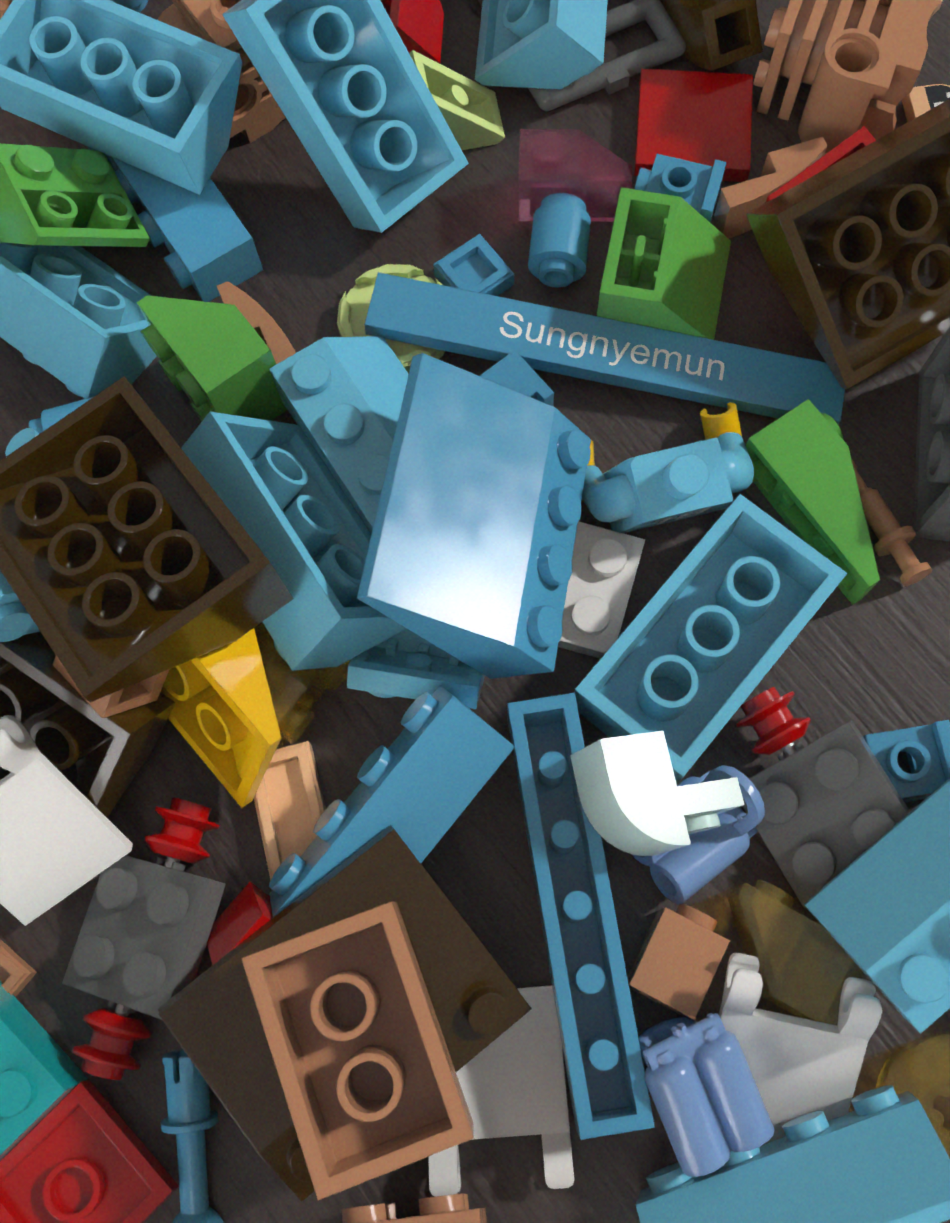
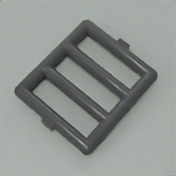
(616, 73)

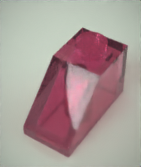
(570, 164)

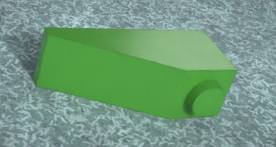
(814, 488)

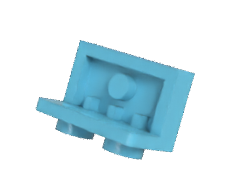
(411, 666)

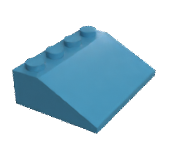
(477, 520)

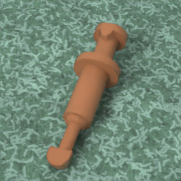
(891, 536)

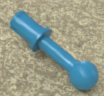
(188, 1118)

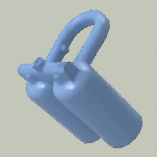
(691, 867)
(703, 1092)

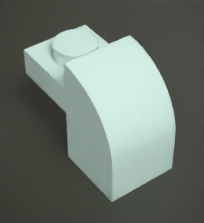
(634, 797)

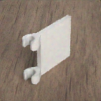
(47, 830)
(796, 1060)
(517, 1091)

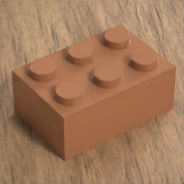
(358, 1049)

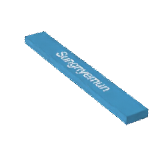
(599, 348)

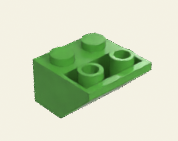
(64, 199)
(663, 265)
(212, 356)

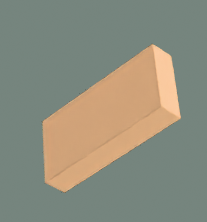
(289, 803)

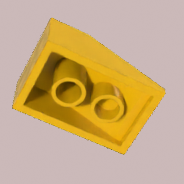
(227, 714)

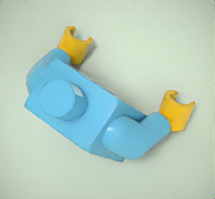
(672, 481)

